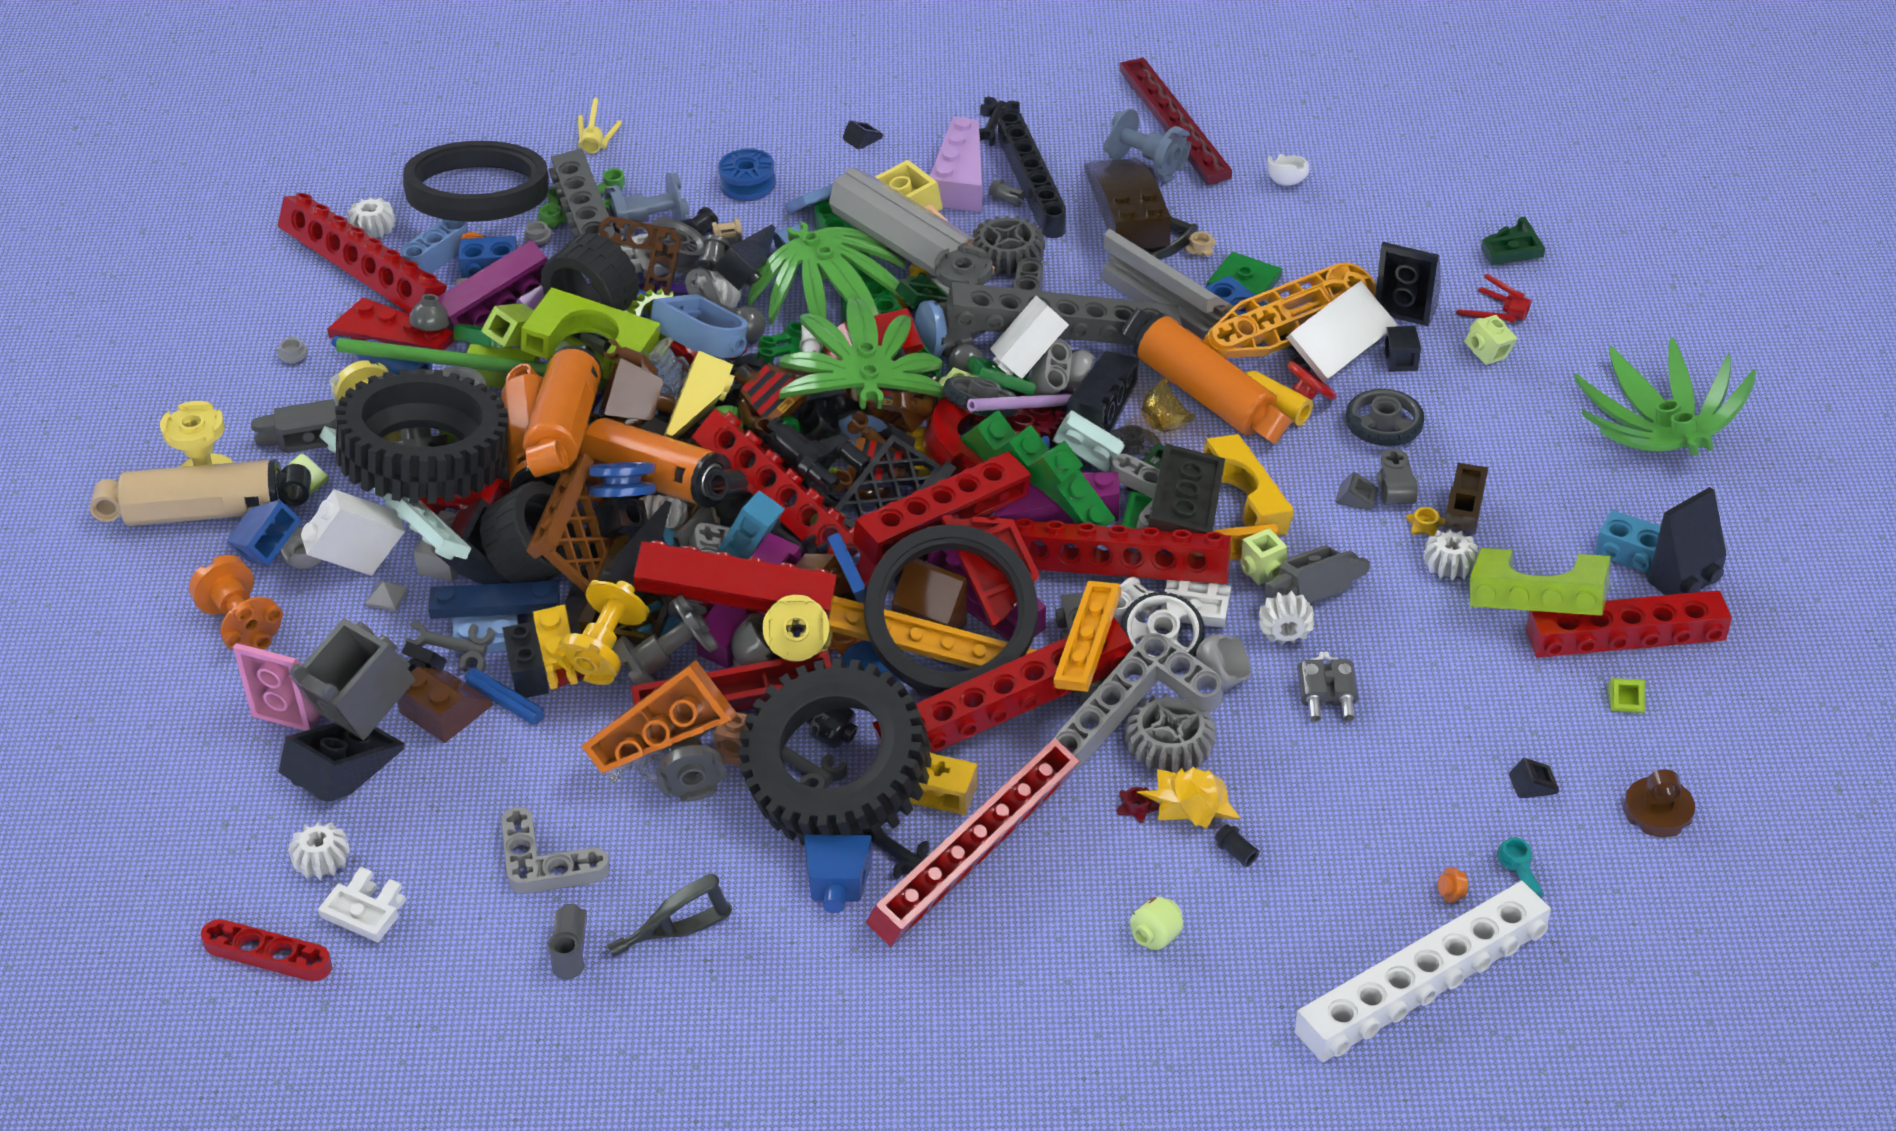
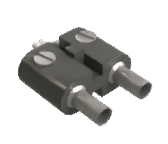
(1328, 683)

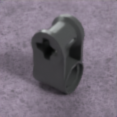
(714, 249)
(1396, 478)

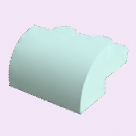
(1088, 441)

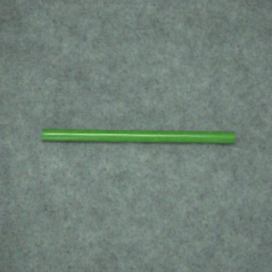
(434, 356)

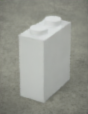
(1028, 338)
(352, 532)

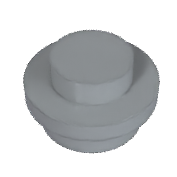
(538, 232)
(292, 350)

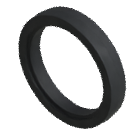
(475, 206)
(937, 539)

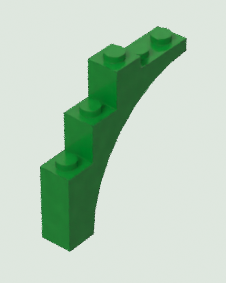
(1051, 470)

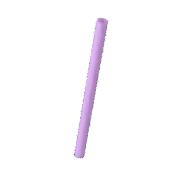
(1020, 402)

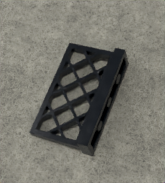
(911, 458)

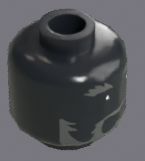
(834, 727)

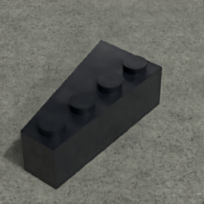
(1106, 390)

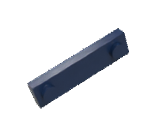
(493, 599)

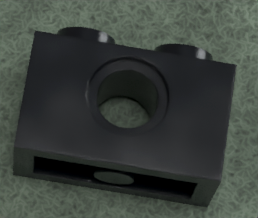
(525, 659)

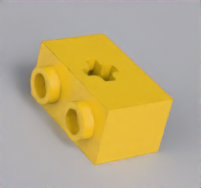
(949, 785)

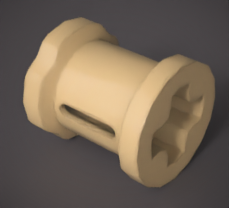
(727, 229)

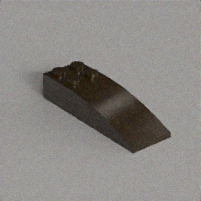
(1130, 201)

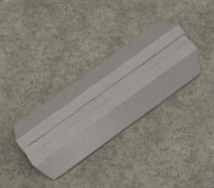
(894, 219)
(1151, 280)

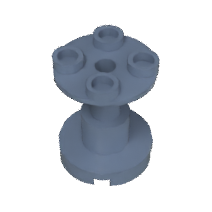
(1165, 151)
(638, 208)

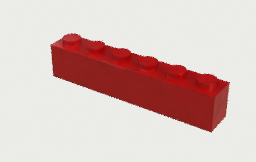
(727, 579)
(744, 683)

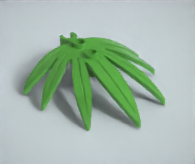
(825, 257)
(864, 363)
(1667, 422)

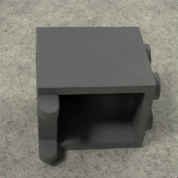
(353, 677)

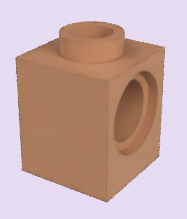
(727, 739)

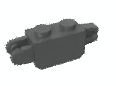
(295, 426)
(1318, 574)

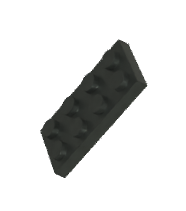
(1186, 490)

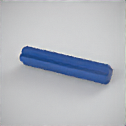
(504, 696)

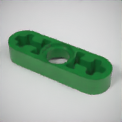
(473, 334)

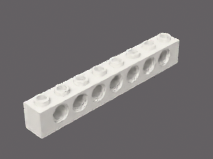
(1421, 971)

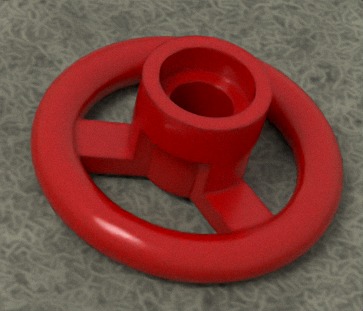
(1309, 384)

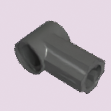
(568, 941)

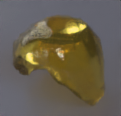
(1164, 410)

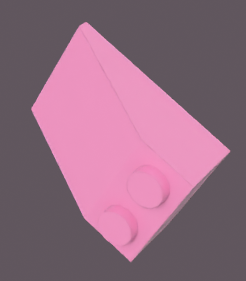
(271, 689)

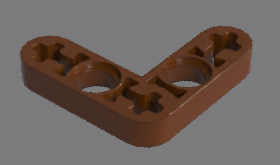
(652, 245)

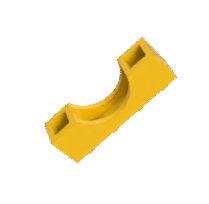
(1241, 469)

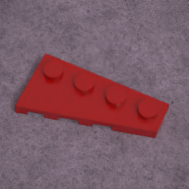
(382, 323)

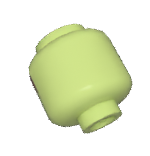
(1157, 921)

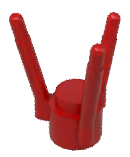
(1514, 304)

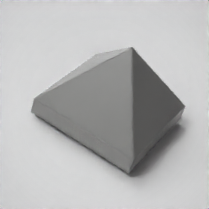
(386, 596)

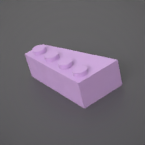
(959, 166)

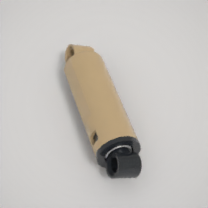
(198, 492)

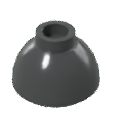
(429, 314)

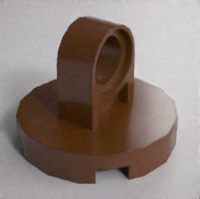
(1660, 804)

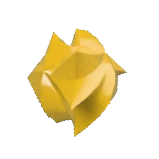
(1191, 796)

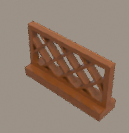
(561, 510)

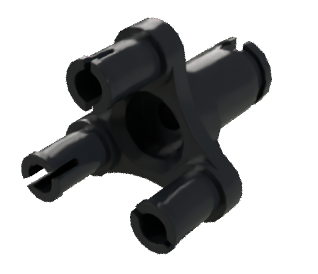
(814, 457)

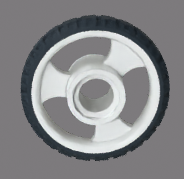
(1168, 619)

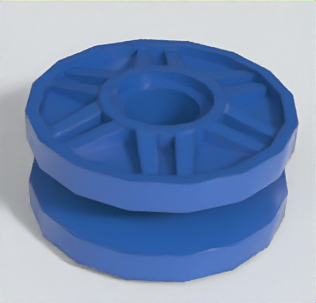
(747, 174)
(622, 479)

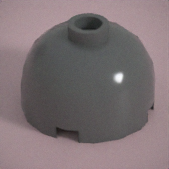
(749, 643)

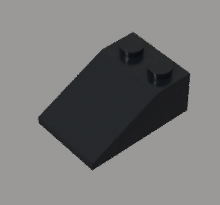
(1408, 283)
(1689, 546)
(477, 565)
(334, 760)

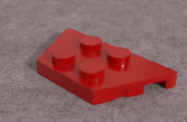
(986, 579)

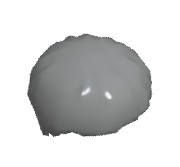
(1225, 657)

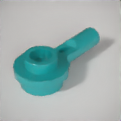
(1517, 856)

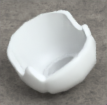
(1288, 169)

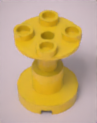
(592, 650)

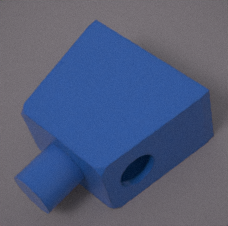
(259, 536)
(837, 868)

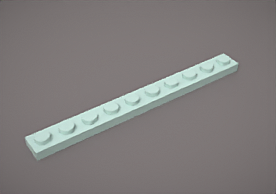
(419, 516)

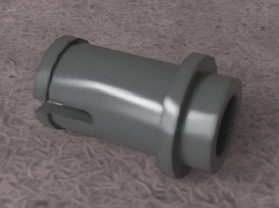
(1005, 192)

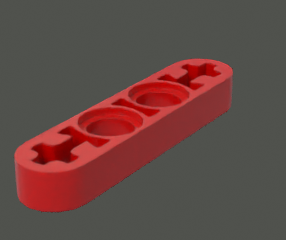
(263, 955)

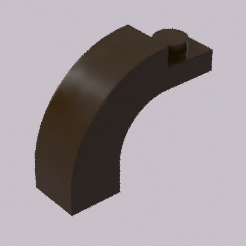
(1466, 498)

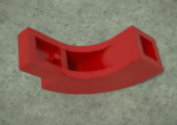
(942, 437)

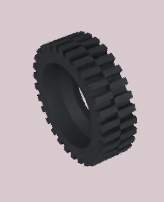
(425, 402)
(857, 805)

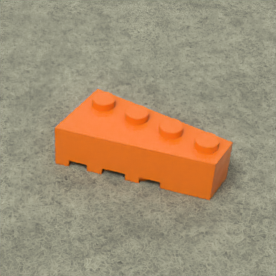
(671, 713)

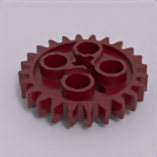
(1044, 419)

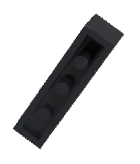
(746, 259)
(626, 559)

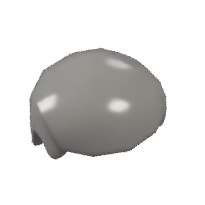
(1080, 366)
(295, 554)

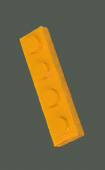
(1087, 636)

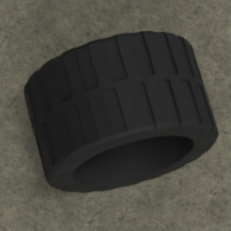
(599, 261)
(507, 536)

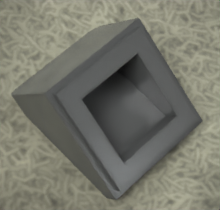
(1357, 492)

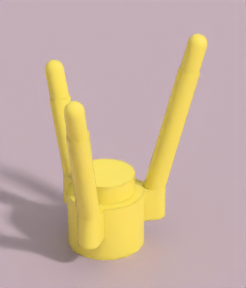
(592, 138)

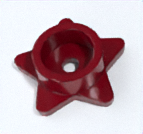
(1140, 811)

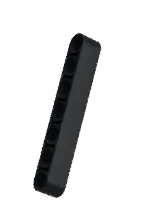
(1032, 173)

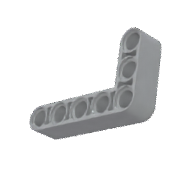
(1131, 692)

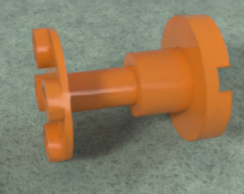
(226, 590)

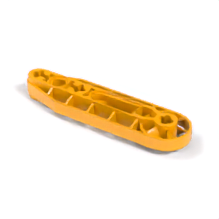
(1240, 334)

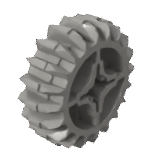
(1169, 734)

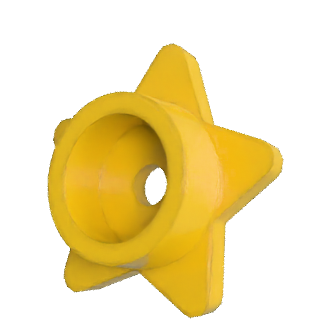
(1425, 521)

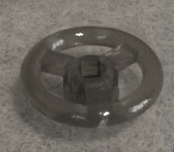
(1133, 439)

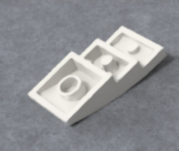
(1341, 331)

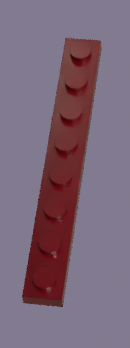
(1170, 113)

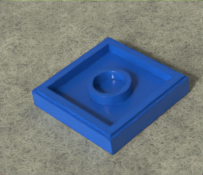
(848, 567)

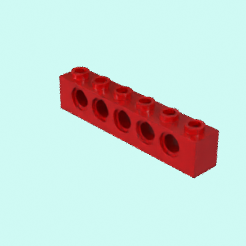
(964, 495)
(1632, 625)

